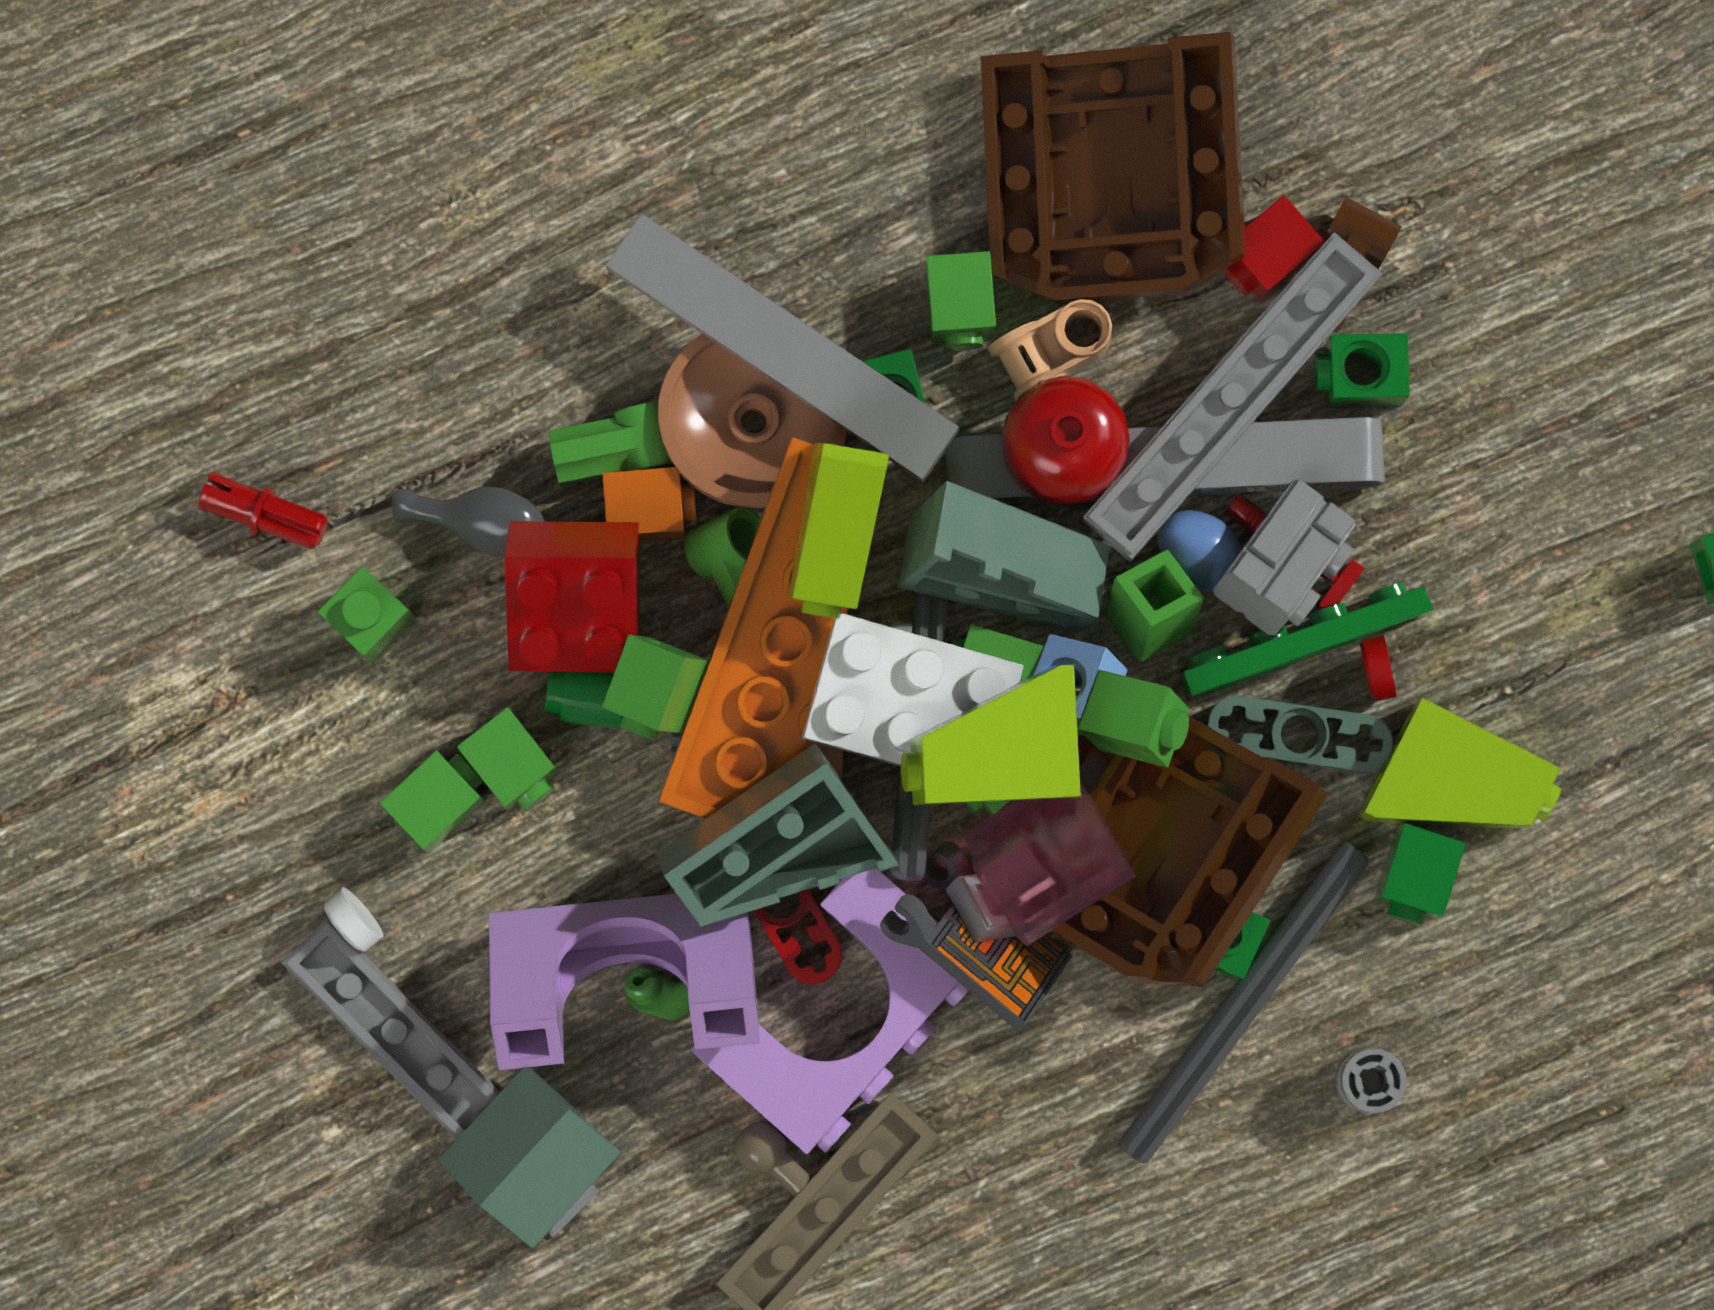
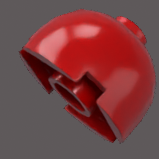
(1065, 440)

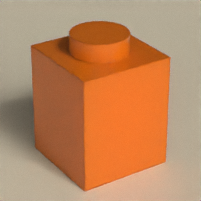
(651, 498)

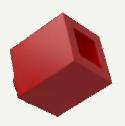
(1276, 249)

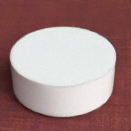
(352, 920)

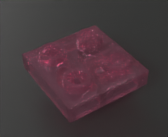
(1046, 861)

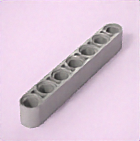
(1263, 460)

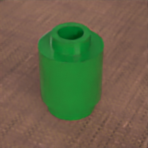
(580, 697)

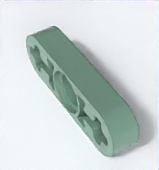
(1348, 726)

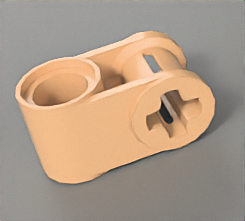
(1048, 347)

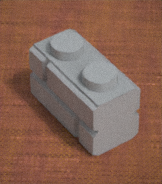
(1285, 558)

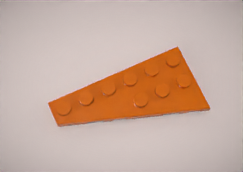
(760, 668)

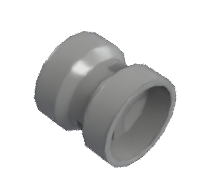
(1360, 1078)

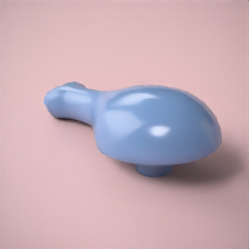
(1200, 546)

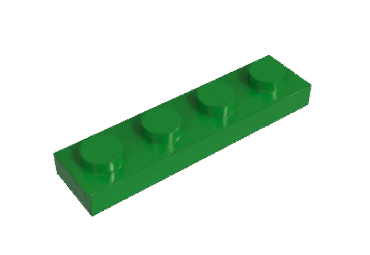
(1329, 630)

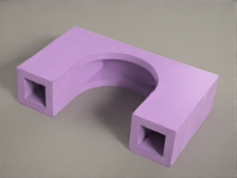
(549, 950)
(809, 1095)

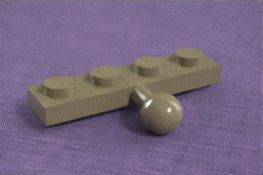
(823, 1206)

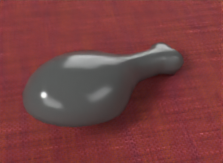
(476, 517)

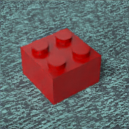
(571, 594)

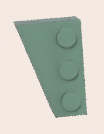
(1003, 560)
(774, 841)

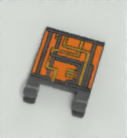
(999, 971)

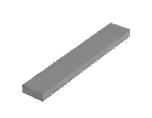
(782, 347)
(1232, 397)
(398, 1035)

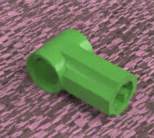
(609, 445)
(721, 547)

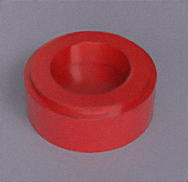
(1377, 668)

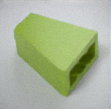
(836, 527)
(1003, 748)
(1459, 776)

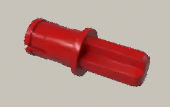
(262, 511)

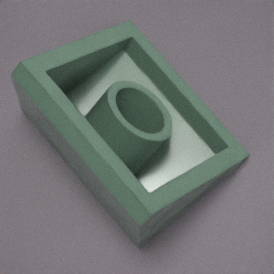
(528, 1157)

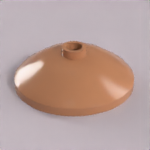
(702, 432)

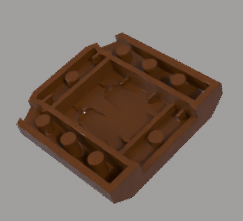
(1114, 168)
(1201, 851)

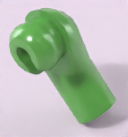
(656, 994)

